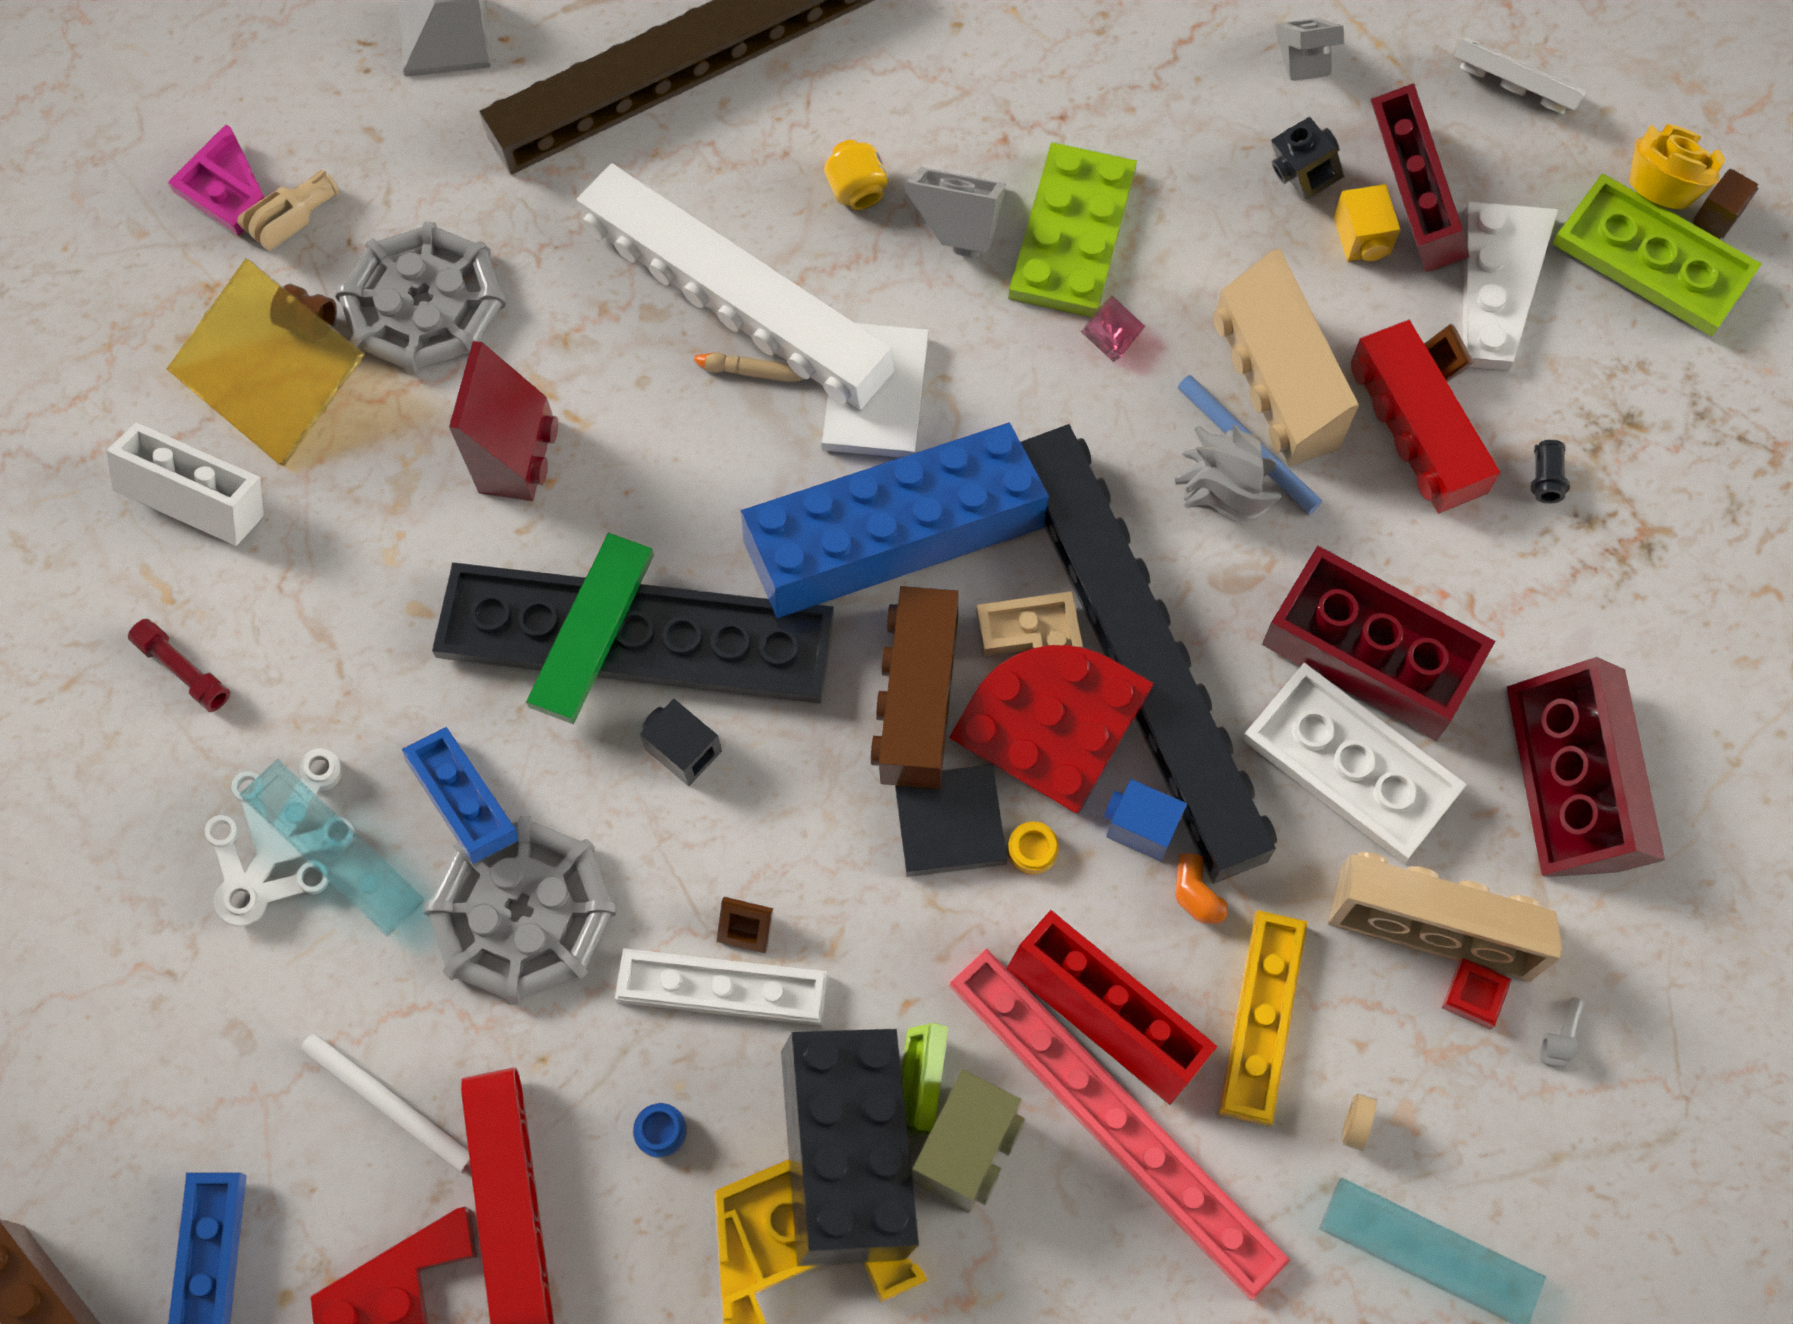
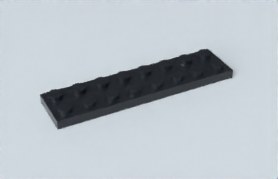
(664, 639)

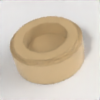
(1358, 1121)

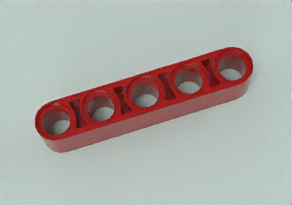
(506, 1199)

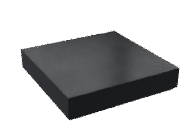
(952, 825)

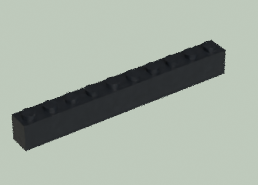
(1135, 633)

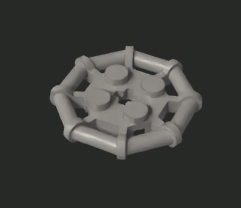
(415, 275)
(529, 937)

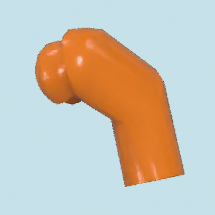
(1196, 896)

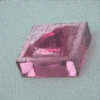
(1112, 329)

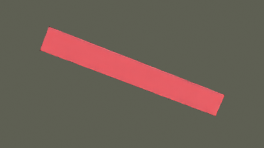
(1120, 1125)

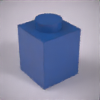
(1143, 819)

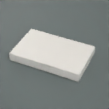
(892, 415)

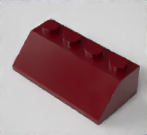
(1584, 771)

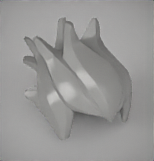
(1228, 475)

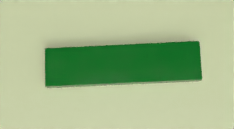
(590, 628)

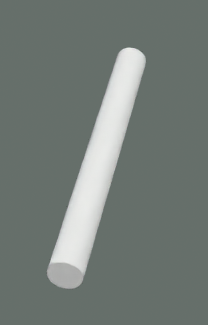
(387, 1102)

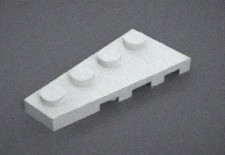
(1501, 277)

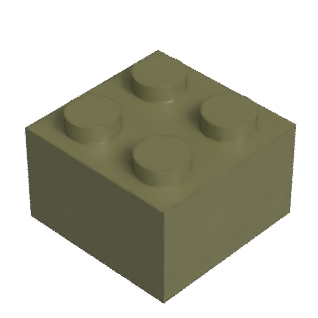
(966, 1141)

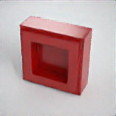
(1476, 993)

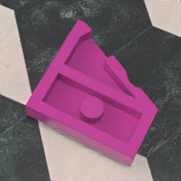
(219, 180)

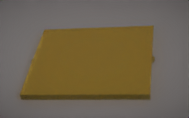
(265, 362)

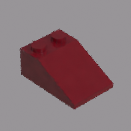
(502, 427)

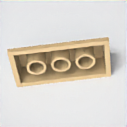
(1285, 360)
(1445, 916)

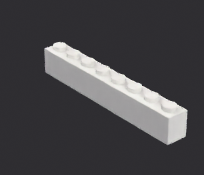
(736, 287)

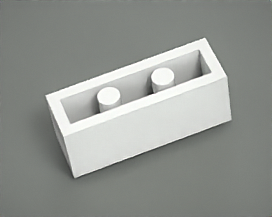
(185, 483)

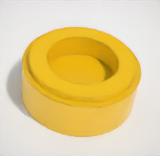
(1033, 848)

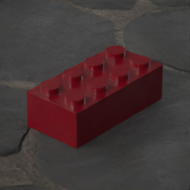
(1378, 643)

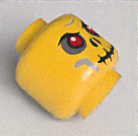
(856, 174)

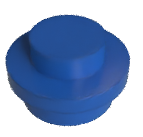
(659, 1130)

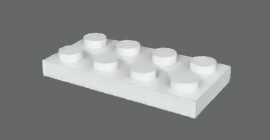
(1354, 762)

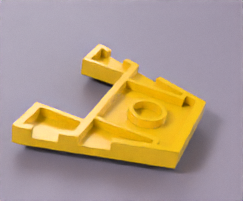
(760, 1246)

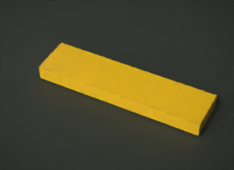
(1263, 1018)

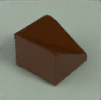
(1725, 204)

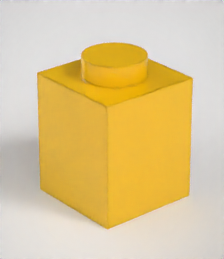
(1366, 223)

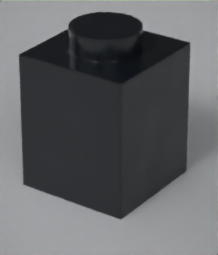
(680, 741)

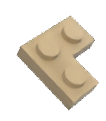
(1028, 623)

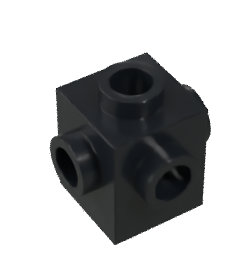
(1305, 149)

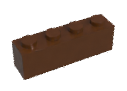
(918, 687)
(32, 1284)

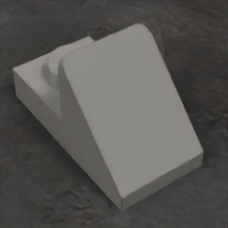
(1308, 46)

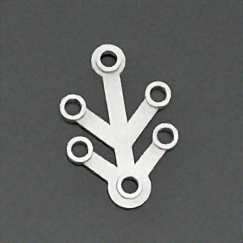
(269, 850)

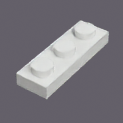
(1519, 76)

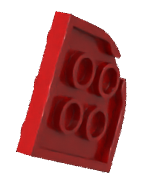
(1053, 718)

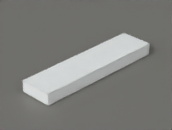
(722, 987)

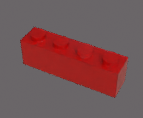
(1423, 417)
(1110, 1007)

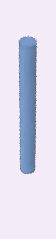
(1225, 420)

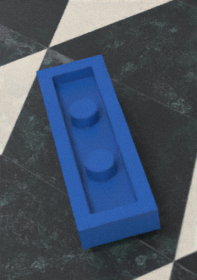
(460, 795)
(207, 1248)

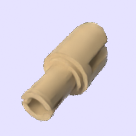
(287, 210)

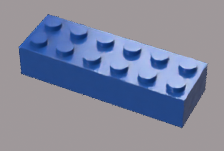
(893, 519)

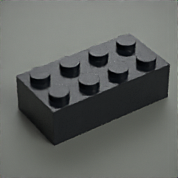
(848, 1147)

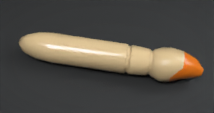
(719, 362)

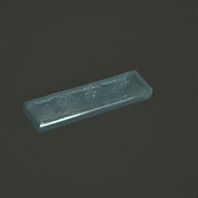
(332, 847)
(1432, 1253)

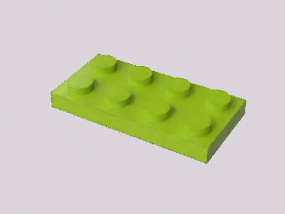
(1072, 230)
(1657, 254)

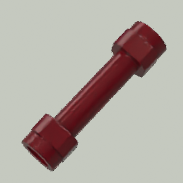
(203, 687)

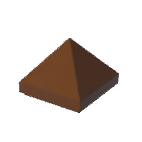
(1449, 352)
(744, 924)

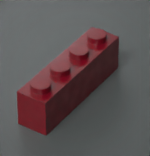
(1420, 178)

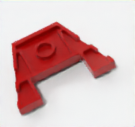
(391, 1284)

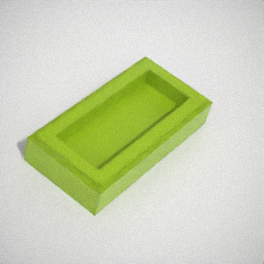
(922, 1075)

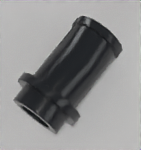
(1550, 478)

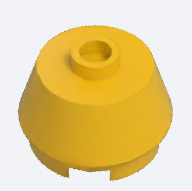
(1672, 167)

